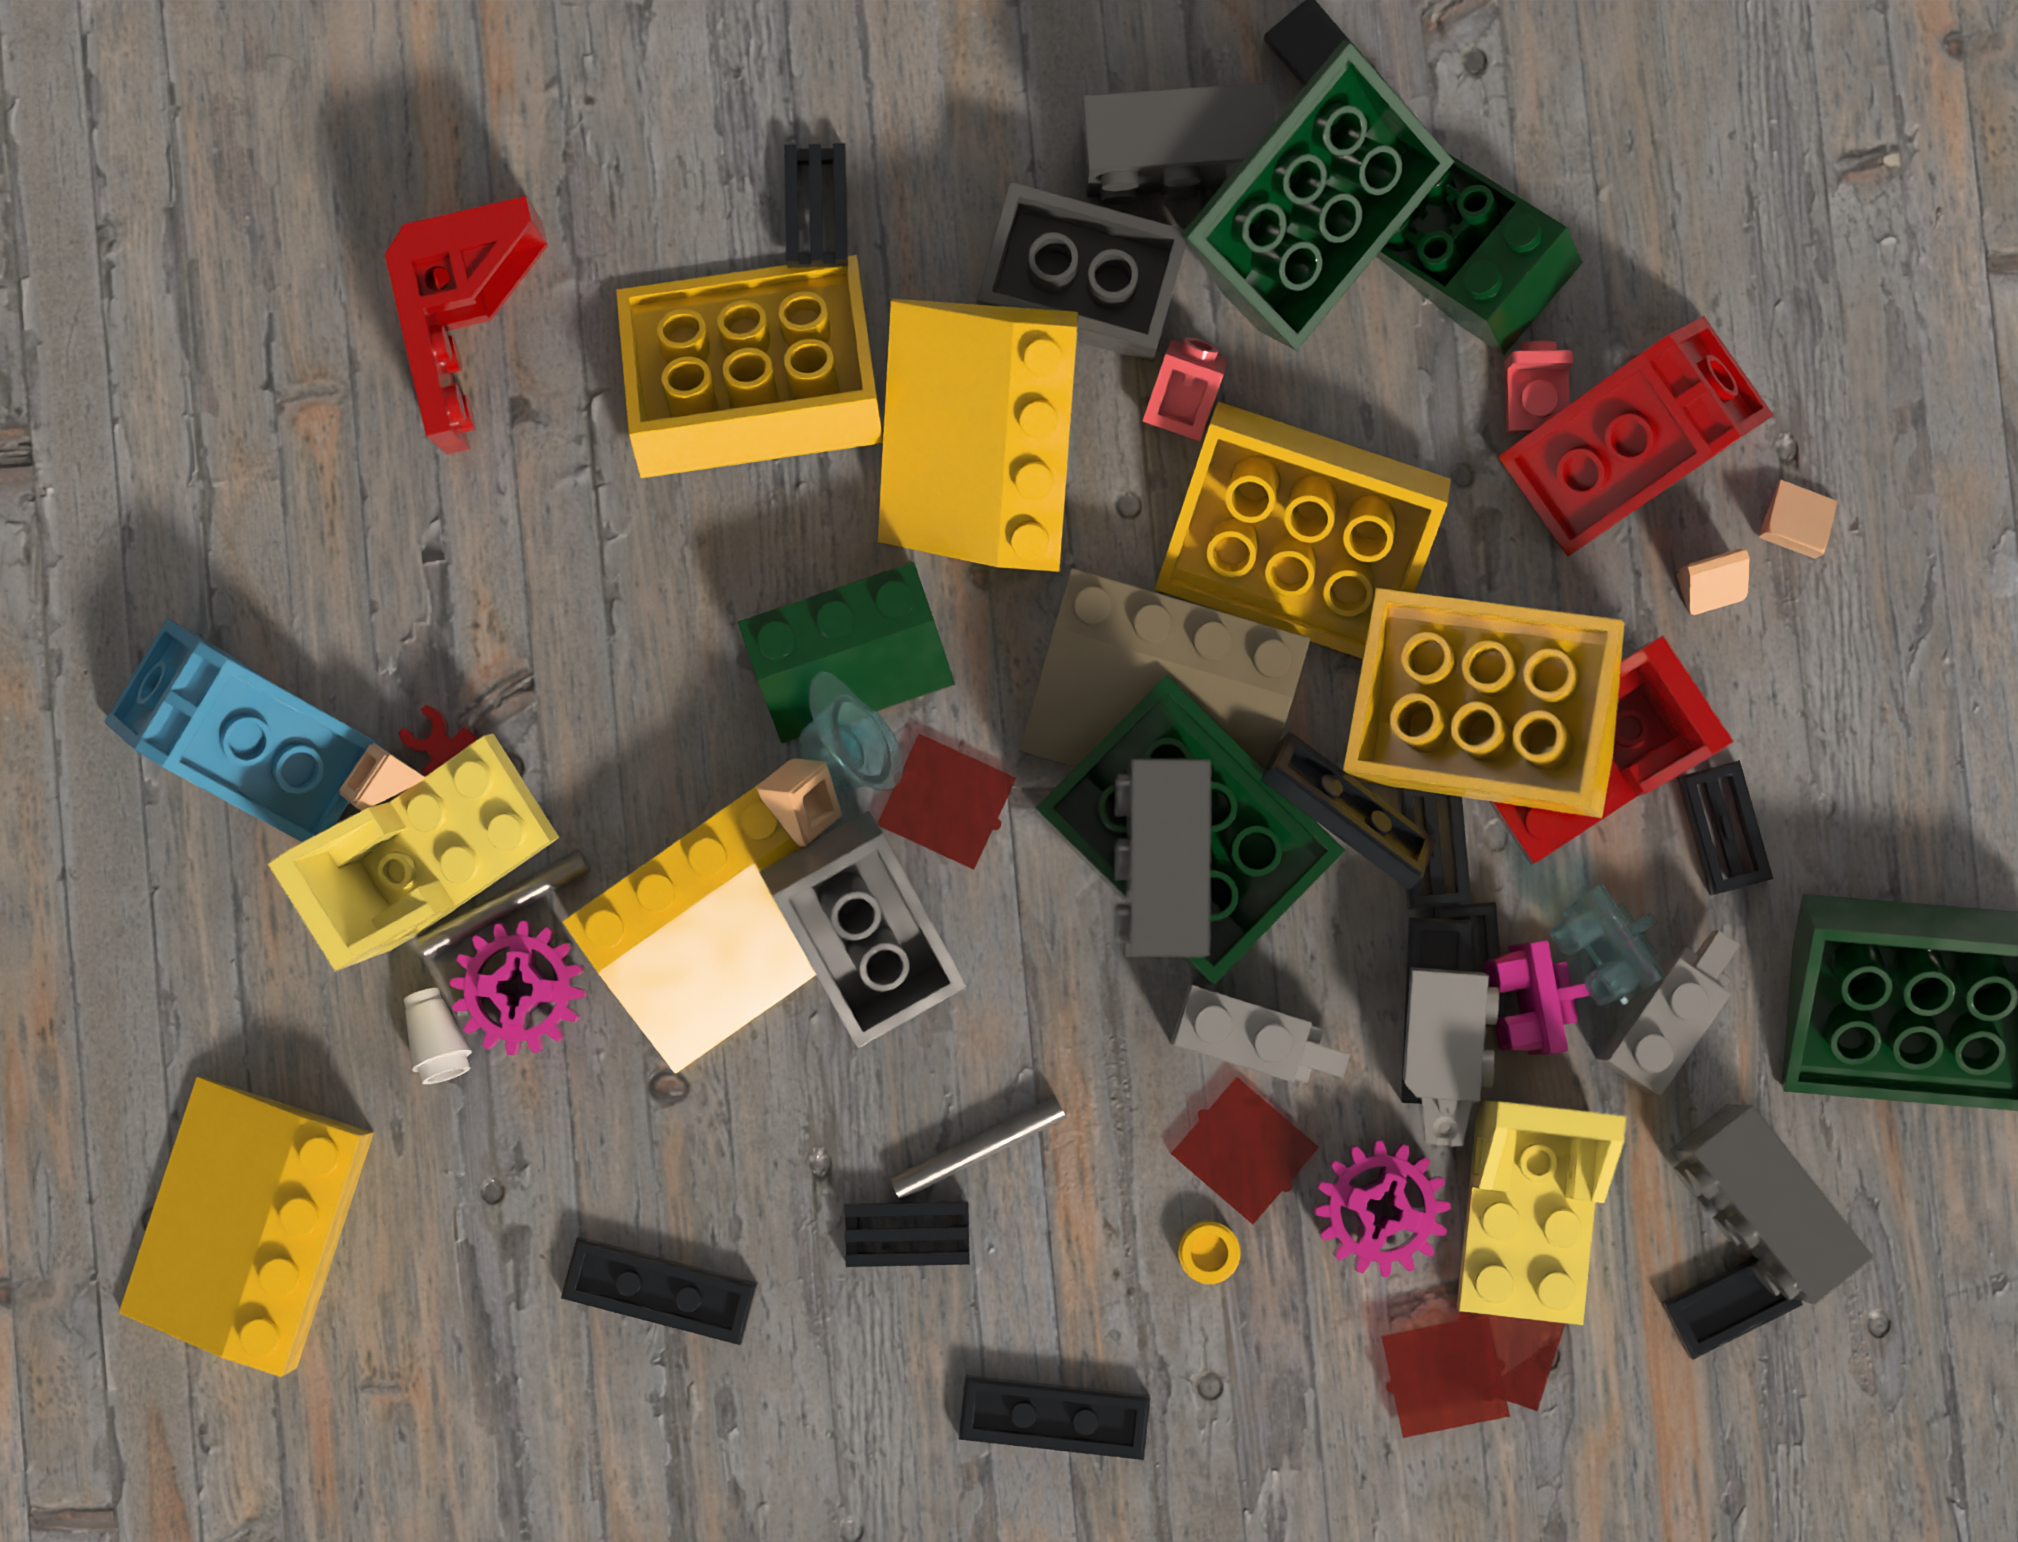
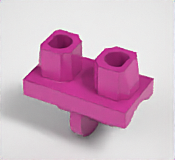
(1543, 998)

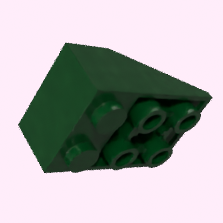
(1482, 255)

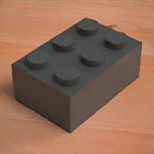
(1170, 139)
(1085, 261)
(1164, 858)
(863, 929)
(1769, 1204)

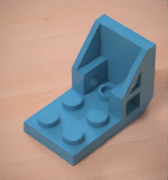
(237, 734)

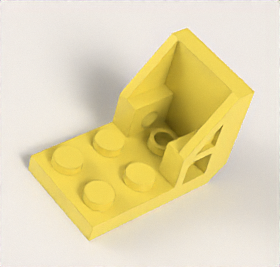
(414, 857)
(1534, 1209)

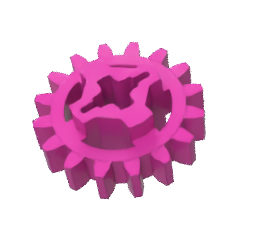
(514, 1017)
(1371, 1236)

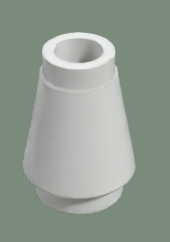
(434, 1038)

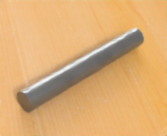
(503, 904)
(977, 1148)

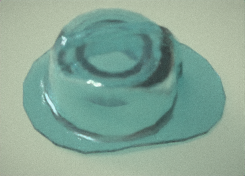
(849, 738)

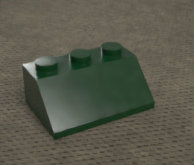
(865, 633)

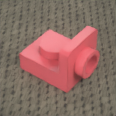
(1535, 385)
(1186, 387)

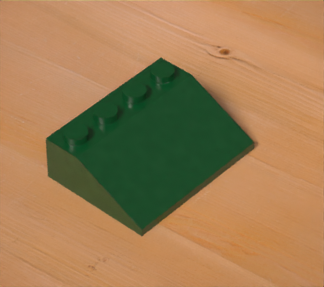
(1316, 199)
(1259, 841)
(1903, 1003)

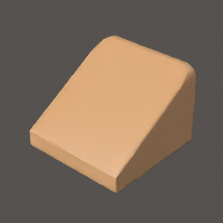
(1799, 520)
(1715, 581)
(377, 778)
(801, 798)

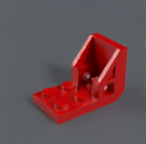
(482, 260)
(1635, 434)
(1659, 734)

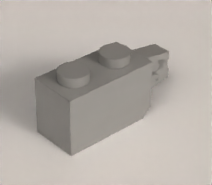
(1671, 1016)
(1254, 1037)
(1446, 1047)

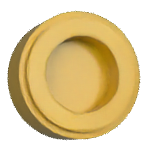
(1208, 1252)

